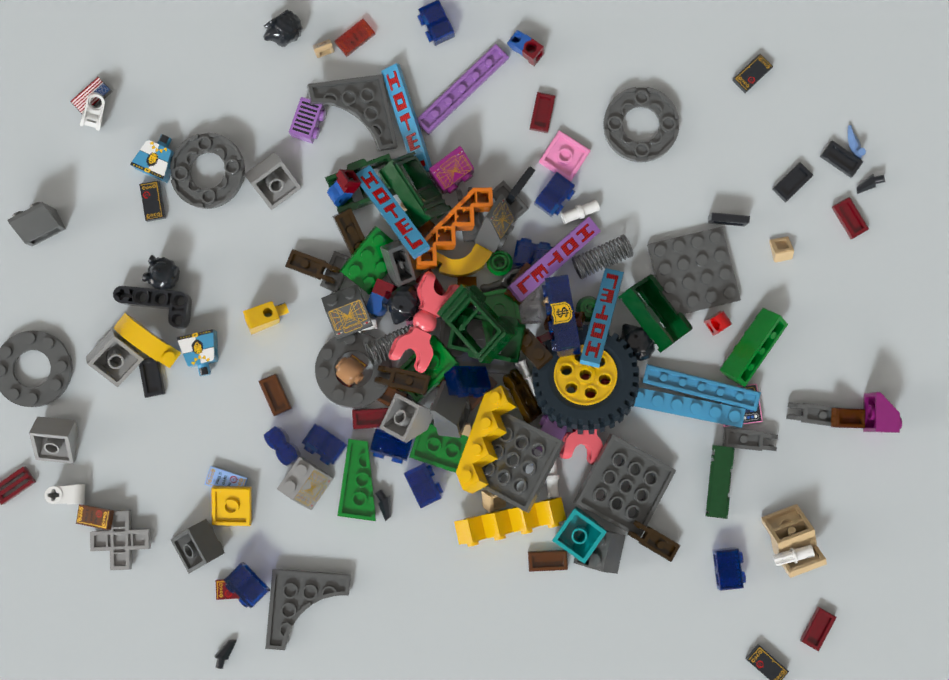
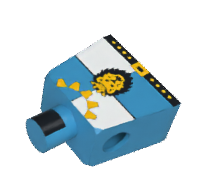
(155, 158)
(200, 350)

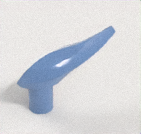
(854, 143)

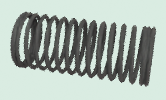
(579, 267)
(372, 354)

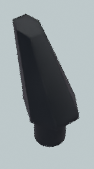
(870, 183)
(384, 504)
(224, 653)

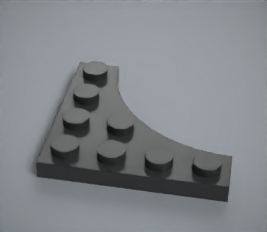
(364, 99)
(294, 593)

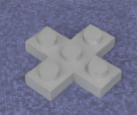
(120, 540)

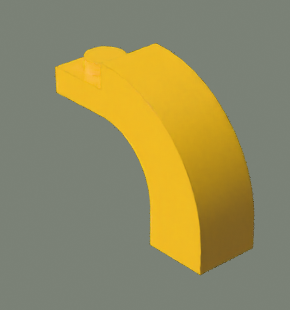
(465, 266)
(146, 341)

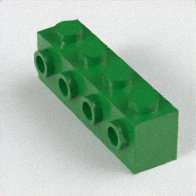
(753, 346)

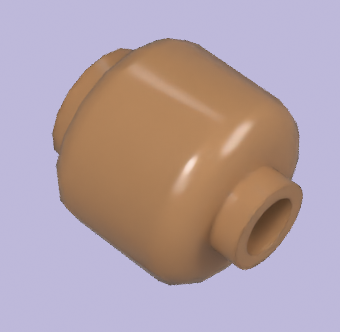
(349, 370)

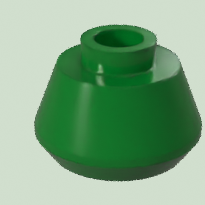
(497, 259)
(582, 304)

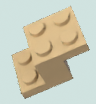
(792, 529)

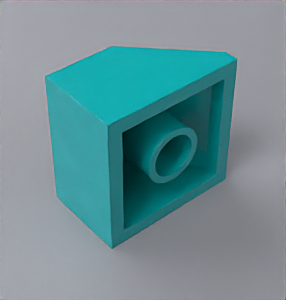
(579, 535)

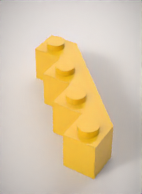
(485, 429)
(511, 520)

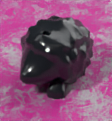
(283, 29)
(161, 273)
(403, 304)
(638, 341)

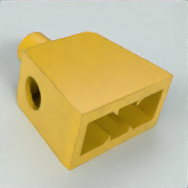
(257, 321)

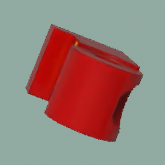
(718, 322)

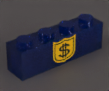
(562, 315)

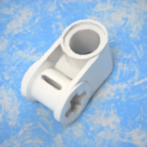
(92, 112)
(67, 494)

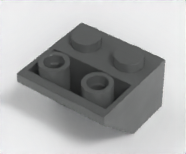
(36, 223)
(400, 263)
(449, 412)
(607, 554)

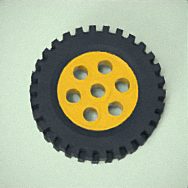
(576, 409)

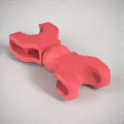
(424, 323)
(591, 442)

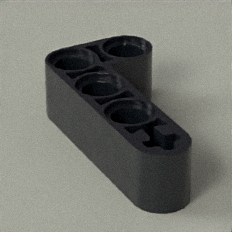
(153, 301)

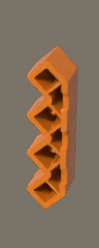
(458, 219)

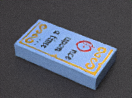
(221, 477)

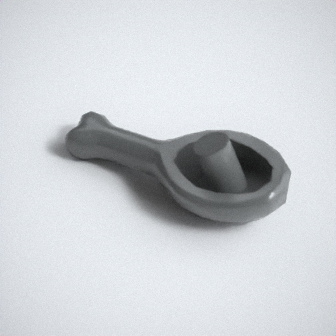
(504, 282)

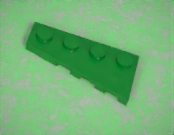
(357, 485)

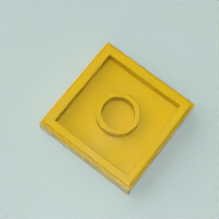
(231, 505)

